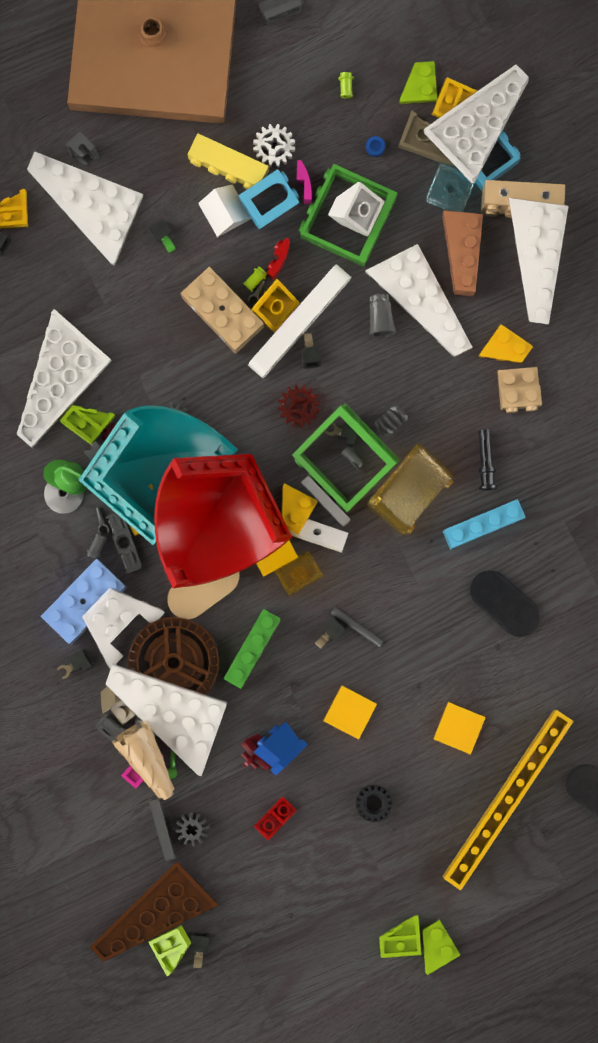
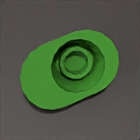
(65, 476)

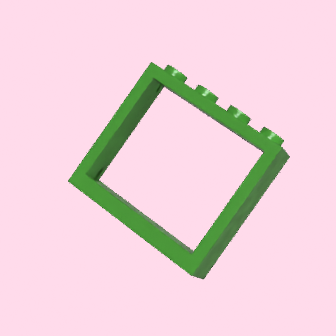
(321, 194)
(367, 435)

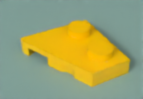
(450, 96)
(506, 346)
(296, 508)

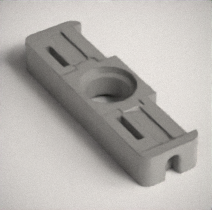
(325, 501)

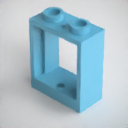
(514, 154)

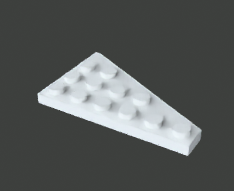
(473, 126)
(93, 203)
(63, 373)
(176, 714)

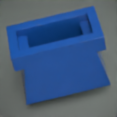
(279, 747)

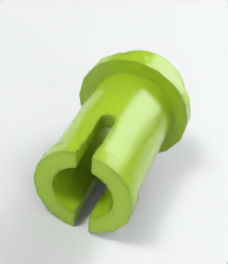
(346, 84)
(256, 277)

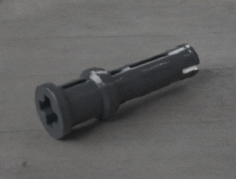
(485, 436)

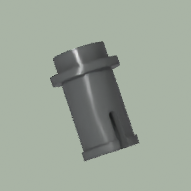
(353, 457)
(96, 547)

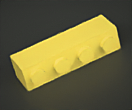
(227, 162)

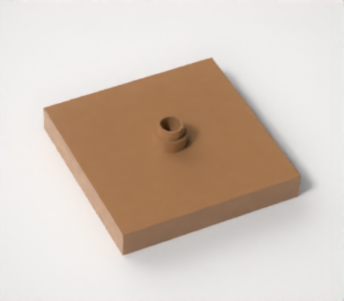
(153, 58)

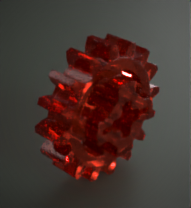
(290, 411)

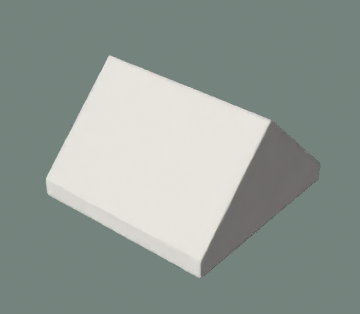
(224, 210)

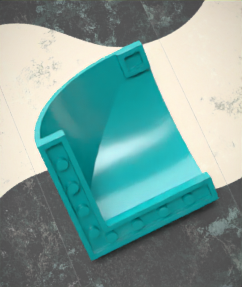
(138, 456)

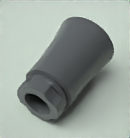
(381, 317)

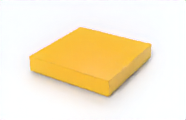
(350, 712)
(459, 728)

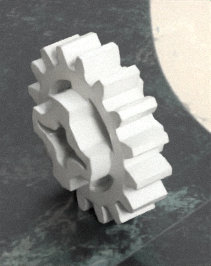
(266, 143)

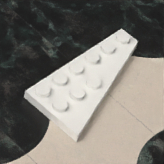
(539, 241)
(417, 291)

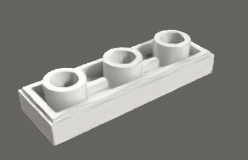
(327, 537)

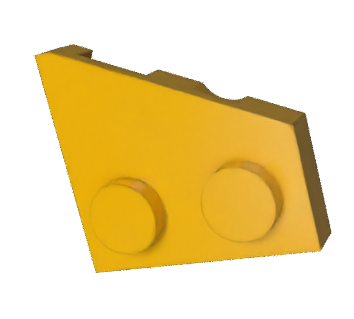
(14, 211)

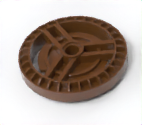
(179, 646)

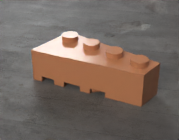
(463, 247)

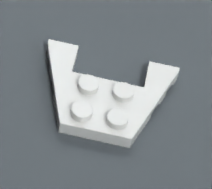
(111, 616)

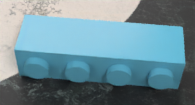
(484, 524)

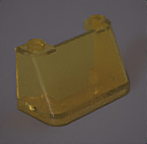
(410, 489)

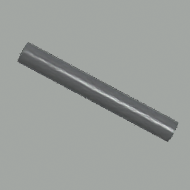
(357, 627)

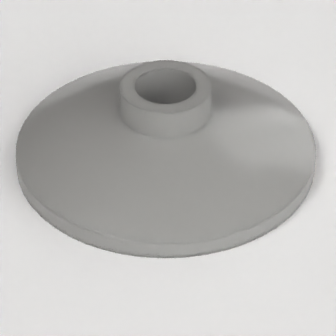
(61, 504)

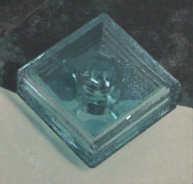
(439, 195)

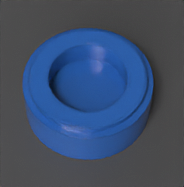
(375, 146)

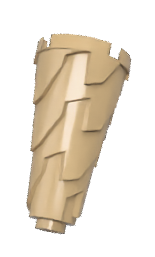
(145, 758)

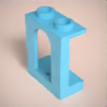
(288, 203)

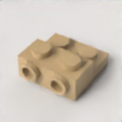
(519, 389)

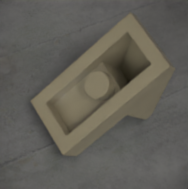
(112, 702)

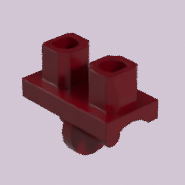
(250, 746)

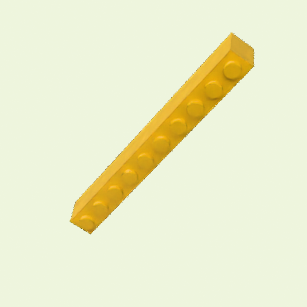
(507, 799)

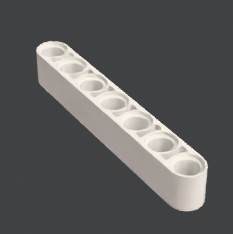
(299, 321)

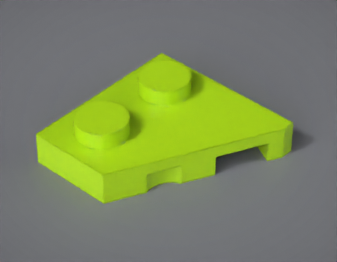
(420, 84)
(86, 422)
(402, 939)
(437, 947)
(170, 948)

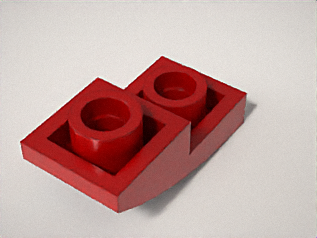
(281, 253)
(275, 818)

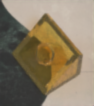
(299, 574)

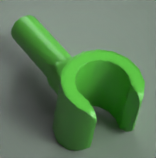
(172, 771)

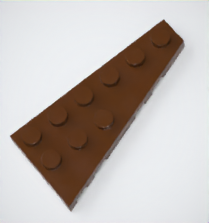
(162, 907)

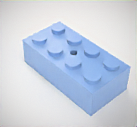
(67, 611)

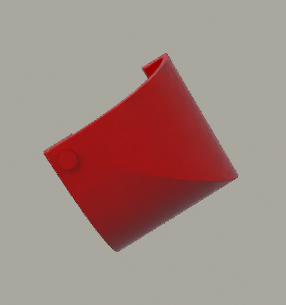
(215, 518)

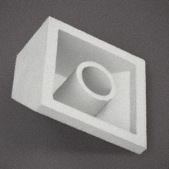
(357, 208)

